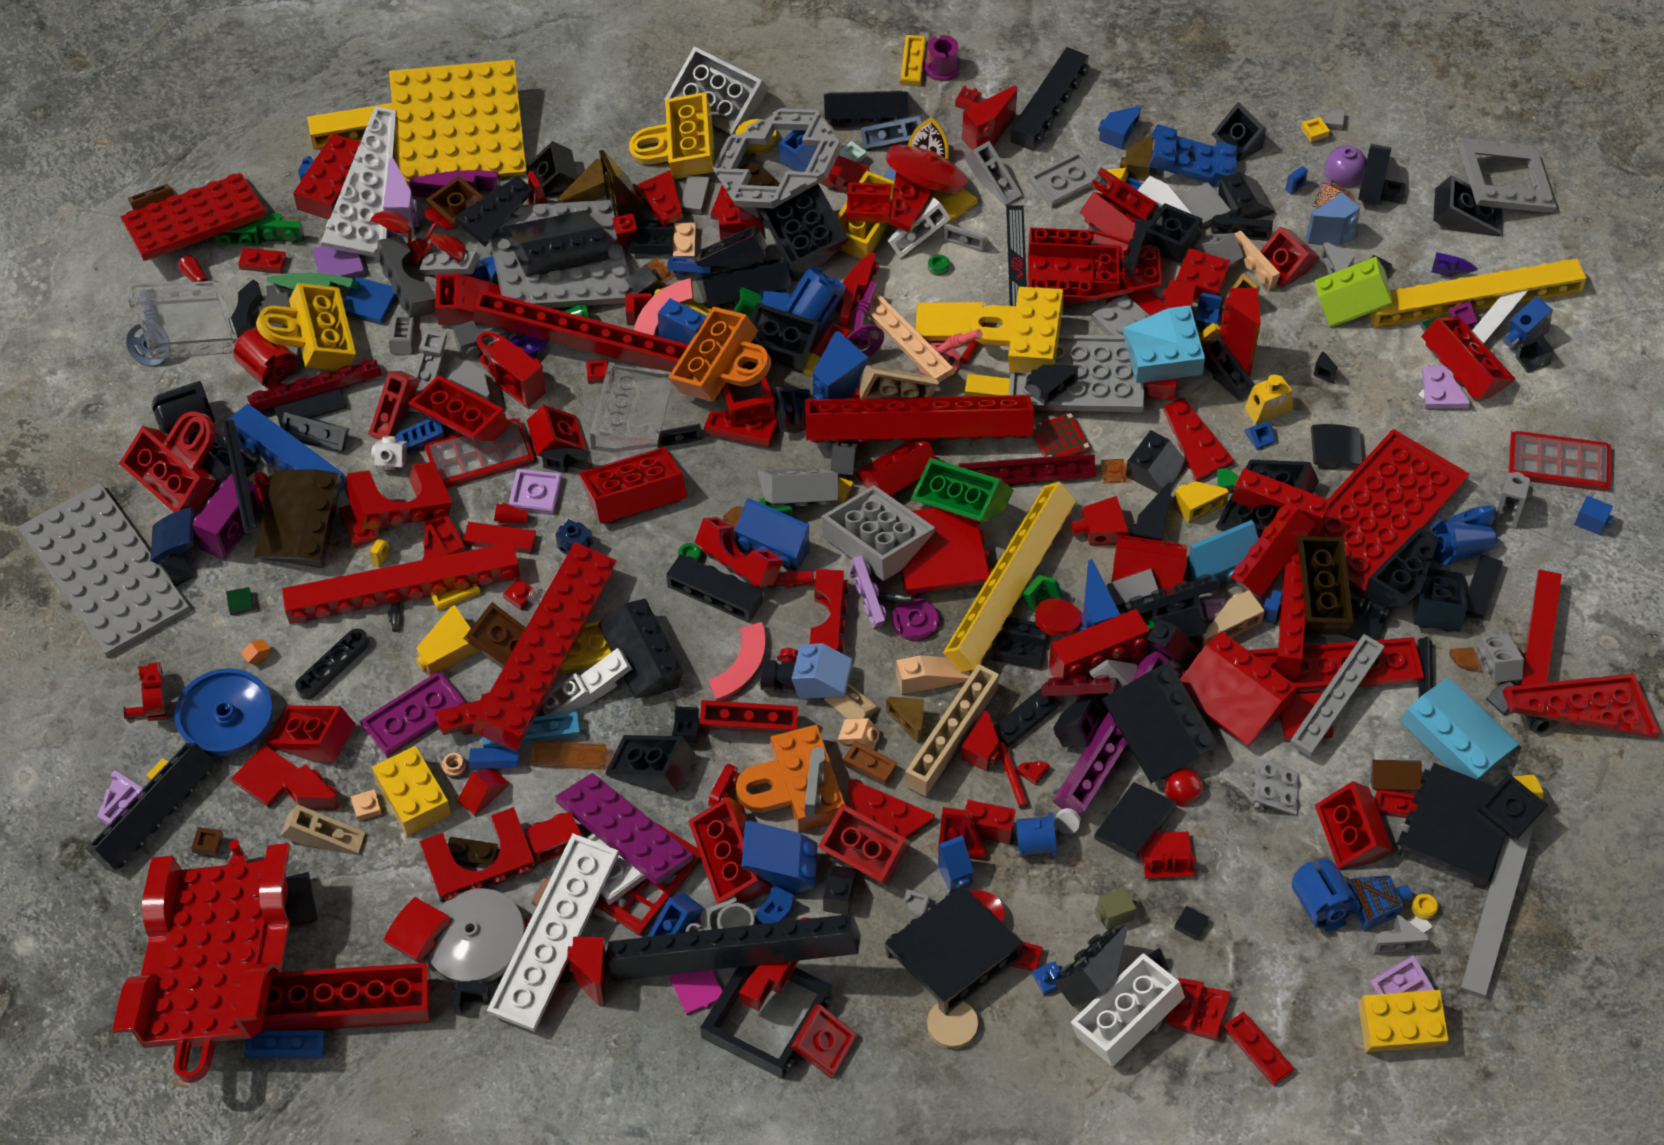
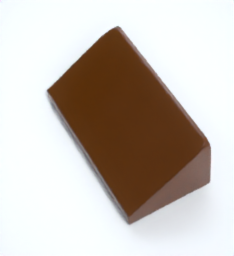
(151, 196)
(1396, 774)

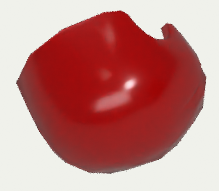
(1183, 786)

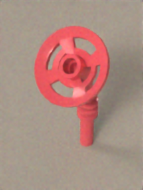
(947, 349)

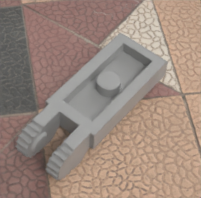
(815, 780)

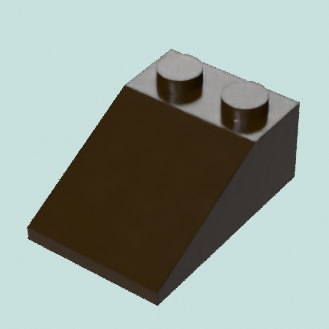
(620, 189)

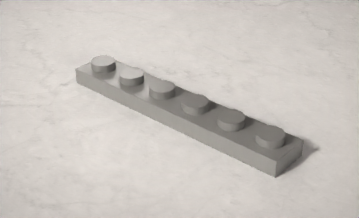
(1336, 695)

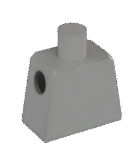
(1514, 490)

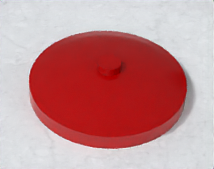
(926, 168)

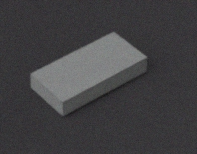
(694, 194)
(1135, 585)

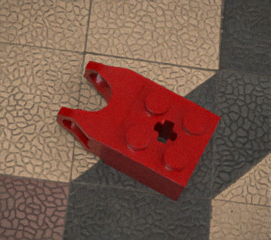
(512, 369)

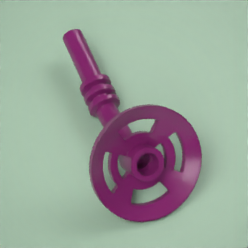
(862, 336)

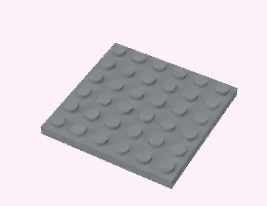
(585, 284)

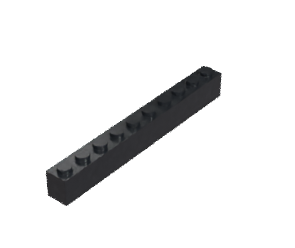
(733, 947)

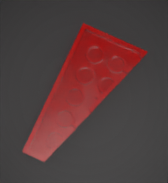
(1595, 702)

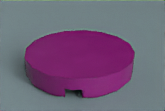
(915, 620)

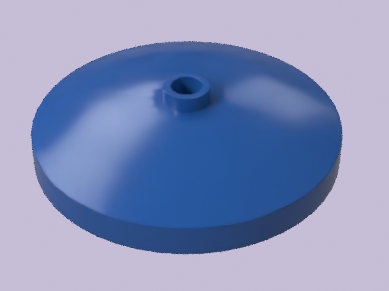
(224, 711)

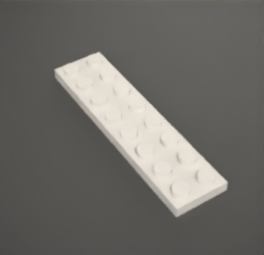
(557, 919)

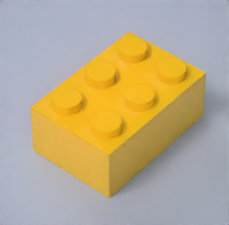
(411, 791)
(1402, 1021)

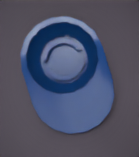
(1479, 515)

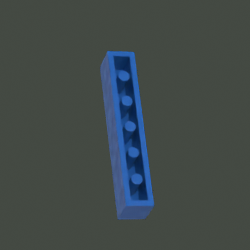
(276, 444)

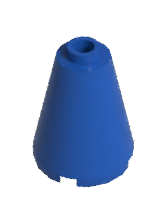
(1461, 541)

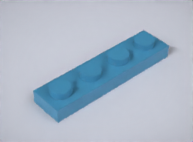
(547, 729)

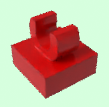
(967, 98)

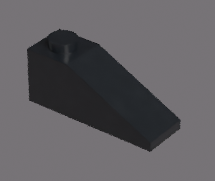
(1226, 368)
(1153, 517)
(1080, 720)

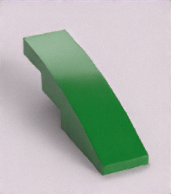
(291, 279)

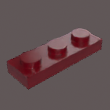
(1079, 685)

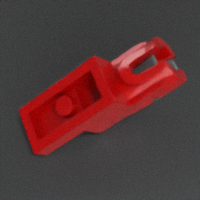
(1122, 193)

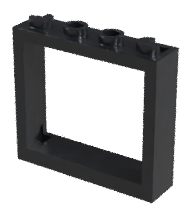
(711, 1032)

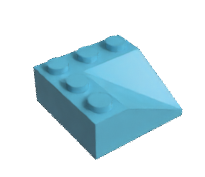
(1165, 346)

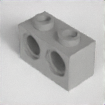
(1501, 658)

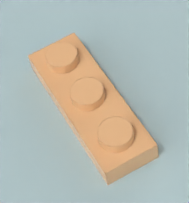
(1257, 262)

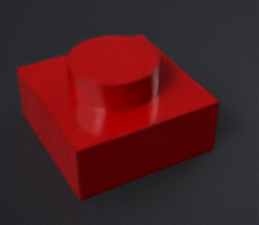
(518, 594)

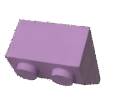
(399, 198)

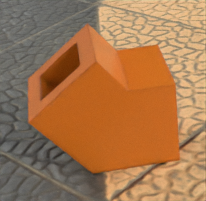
(256, 652)

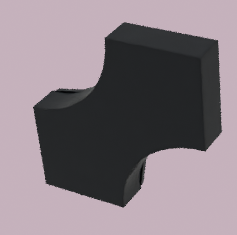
(248, 300)

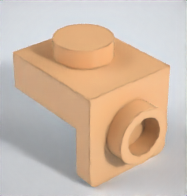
(859, 730)

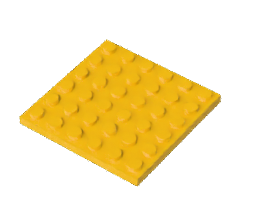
(458, 119)

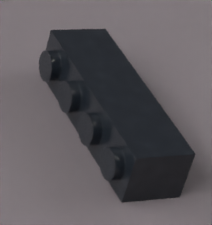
(714, 588)

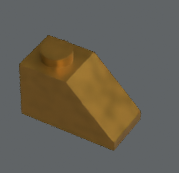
(1138, 159)

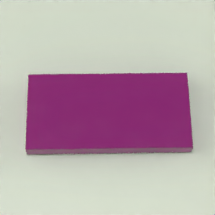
(410, 714)

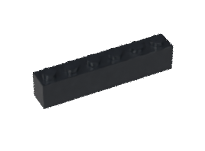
(1049, 99)
(150, 806)

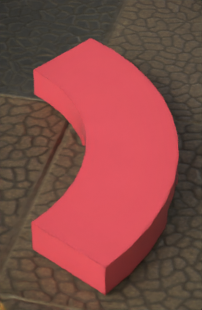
(648, 318)
(744, 667)

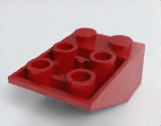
(457, 297)

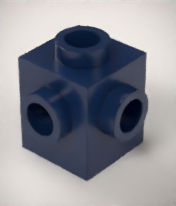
(571, 533)

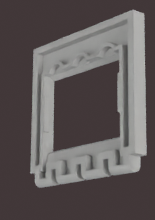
(1507, 197)

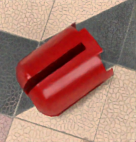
(263, 359)

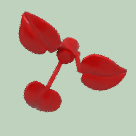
(418, 247)

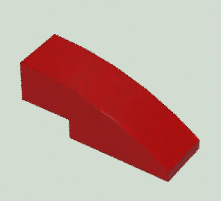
(763, 980)

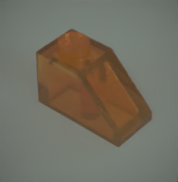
(1327, 192)

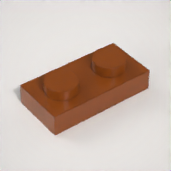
(870, 763)

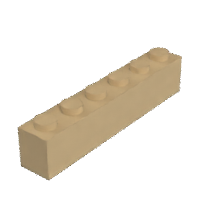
(951, 730)

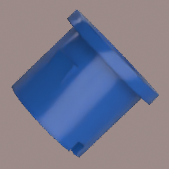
(1037, 835)

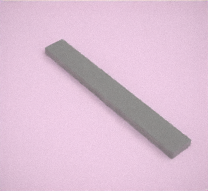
(1495, 914)

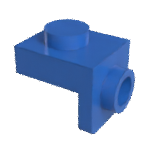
(1207, 310)
(777, 906)

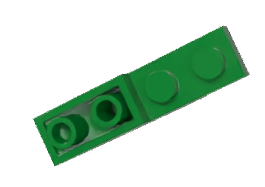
(266, 228)

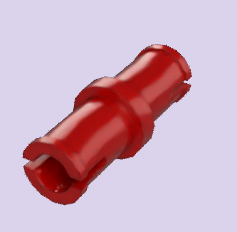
(794, 578)

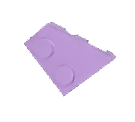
(1442, 390)
(1402, 977)

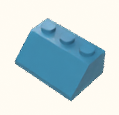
(1221, 552)

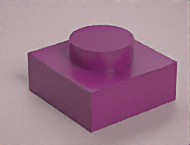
(1465, 312)

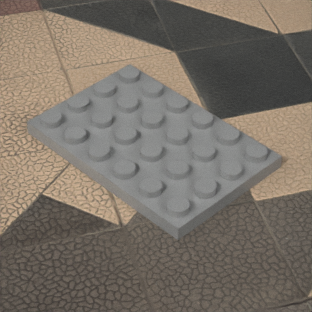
(1103, 381)

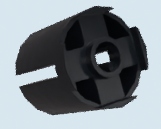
(174, 403)

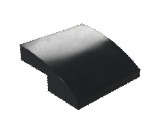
(652, 238)
(1336, 445)
(1020, 643)
(300, 900)

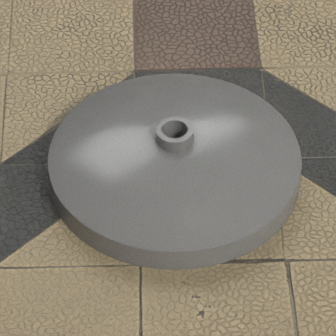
(479, 938)

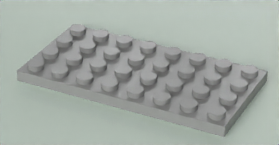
(104, 569)

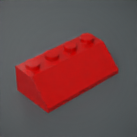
(1241, 325)
(1467, 357)
(461, 410)
(720, 845)

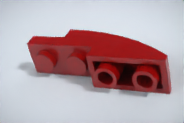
(856, 287)
(459, 717)

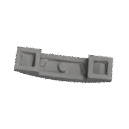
(429, 361)

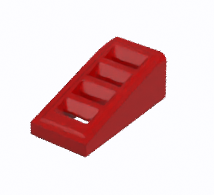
(537, 195)

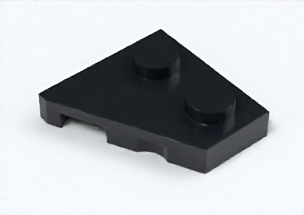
(790, 408)

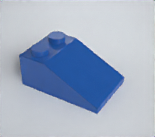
(1098, 602)
(780, 856)

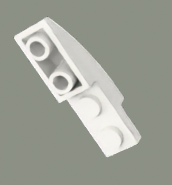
(588, 687)

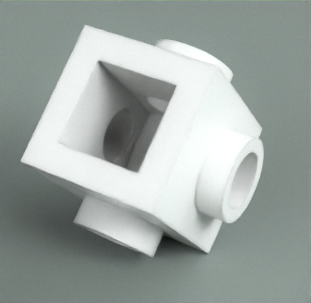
(389, 453)

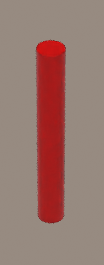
(972, 347)
(1012, 775)

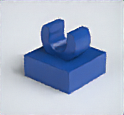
(1046, 976)

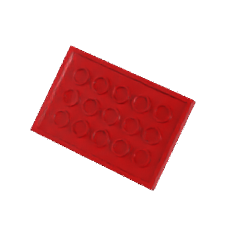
(192, 216)

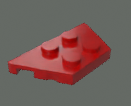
(887, 810)

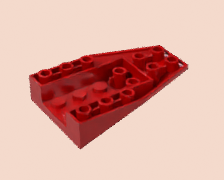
(1087, 264)

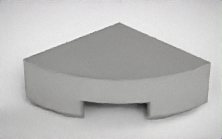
(1334, 119)
(916, 902)

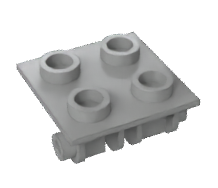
(1274, 787)

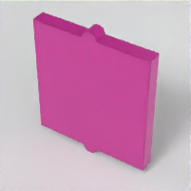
(696, 989)

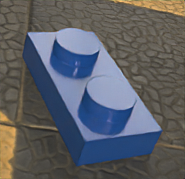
(681, 265)

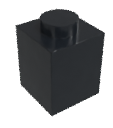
(644, 281)

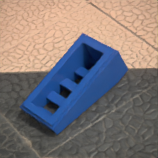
(417, 430)

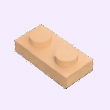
(684, 240)

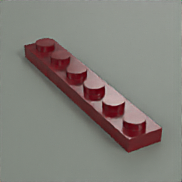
(321, 383)
(1037, 468)

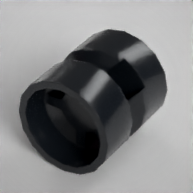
(777, 676)

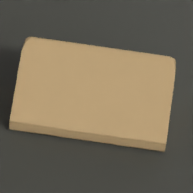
(853, 704)

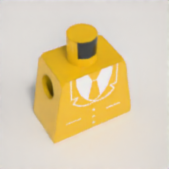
(1269, 399)

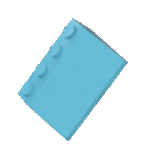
(1458, 730)

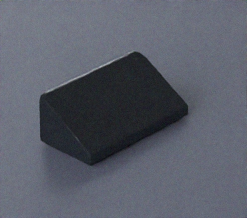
(679, 435)

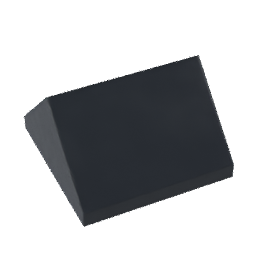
(1241, 130)

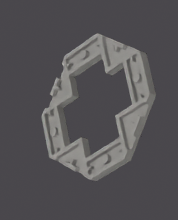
(793, 182)

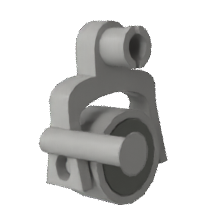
(729, 915)

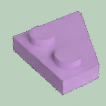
(117, 797)

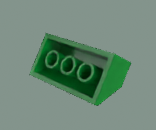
(961, 491)

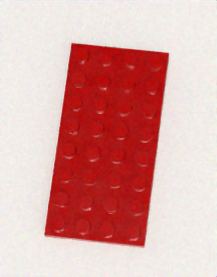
(1387, 501)

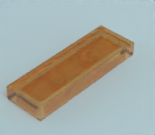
(569, 755)

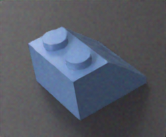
(1333, 221)
(821, 672)

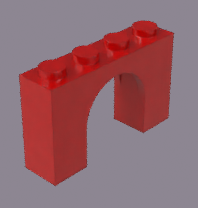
(377, 511)
(452, 879)

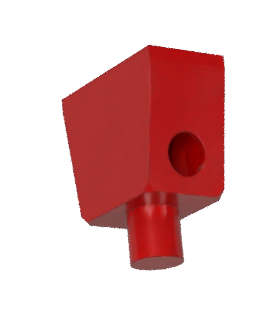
(1101, 522)

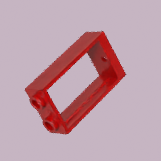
(740, 411)

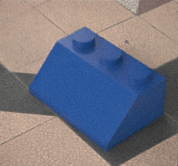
(773, 530)

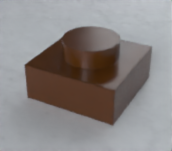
(207, 841)

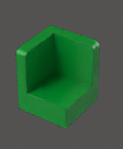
(747, 302)

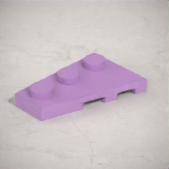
(874, 611)

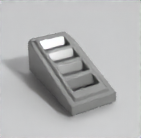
(401, 334)

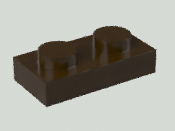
(473, 852)

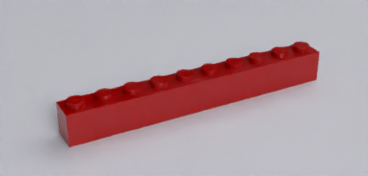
(577, 331)
(400, 582)

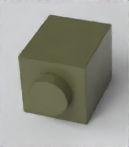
(1115, 908)

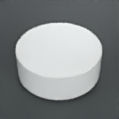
(1067, 821)

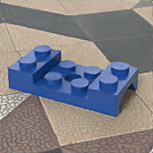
(1173, 153)

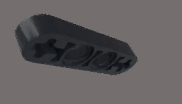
(330, 662)

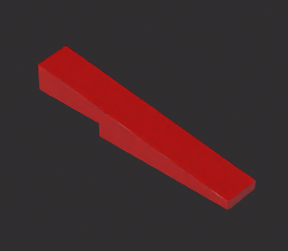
(1541, 627)

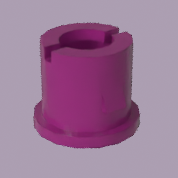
(942, 58)

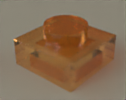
(1113, 471)

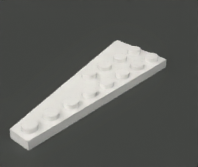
(363, 190)

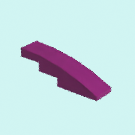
(429, 184)

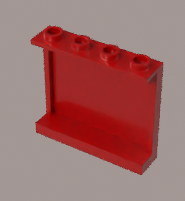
(949, 557)

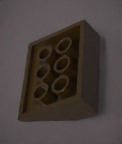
(299, 516)

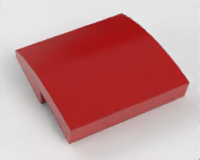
(868, 202)
(415, 929)
(1200, 1011)

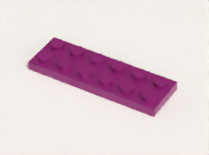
(624, 828)

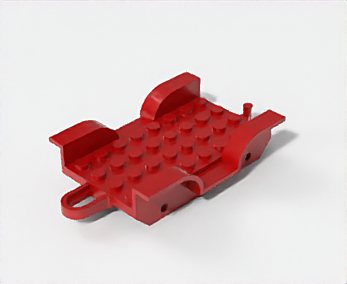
(207, 954)

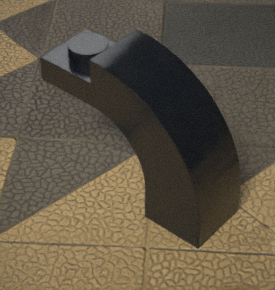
(1374, 173)

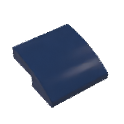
(172, 535)

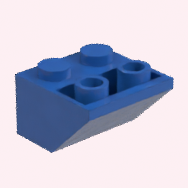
(794, 153)

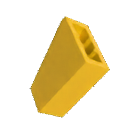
(445, 643)

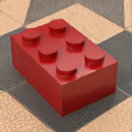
(864, 844)

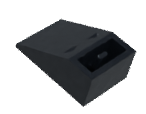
(1093, 967)

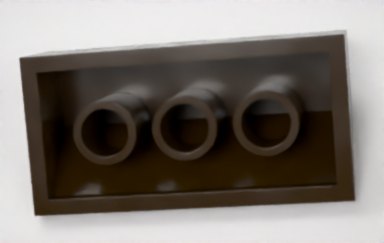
(1325, 584)

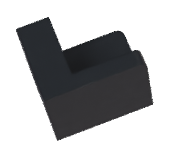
(1534, 354)

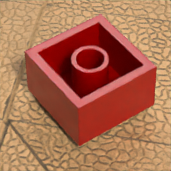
(1205, 271)

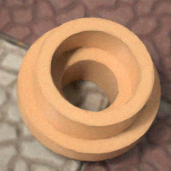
(451, 759)

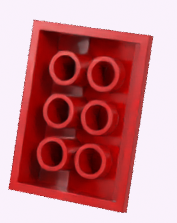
(633, 485)
(1237, 688)

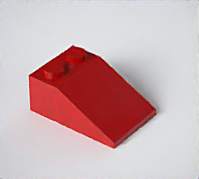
(989, 118)
(312, 732)

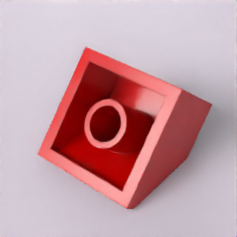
(1289, 255)
(554, 430)
(588, 965)

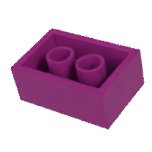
(220, 523)

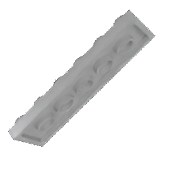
(1124, 312)

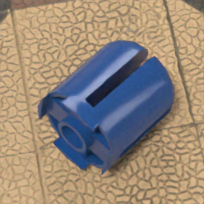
(815, 296)
(1324, 894)

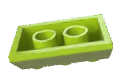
(1353, 292)

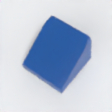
(1261, 434)

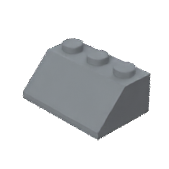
(799, 486)

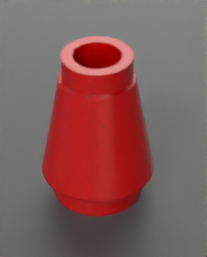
(192, 269)
(510, 514)

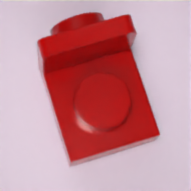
(623, 227)

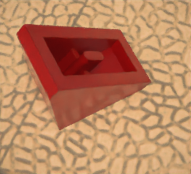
(481, 789)

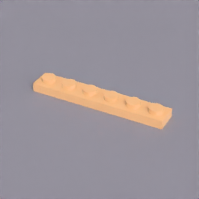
(908, 339)

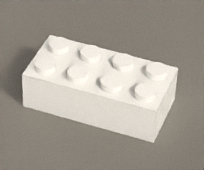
(1128, 1009)

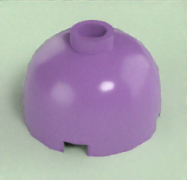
(1345, 166)

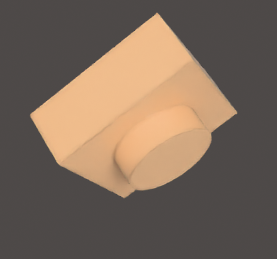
(366, 805)

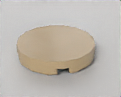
(953, 1029)

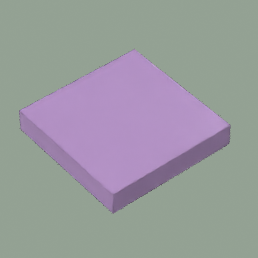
(535, 491)

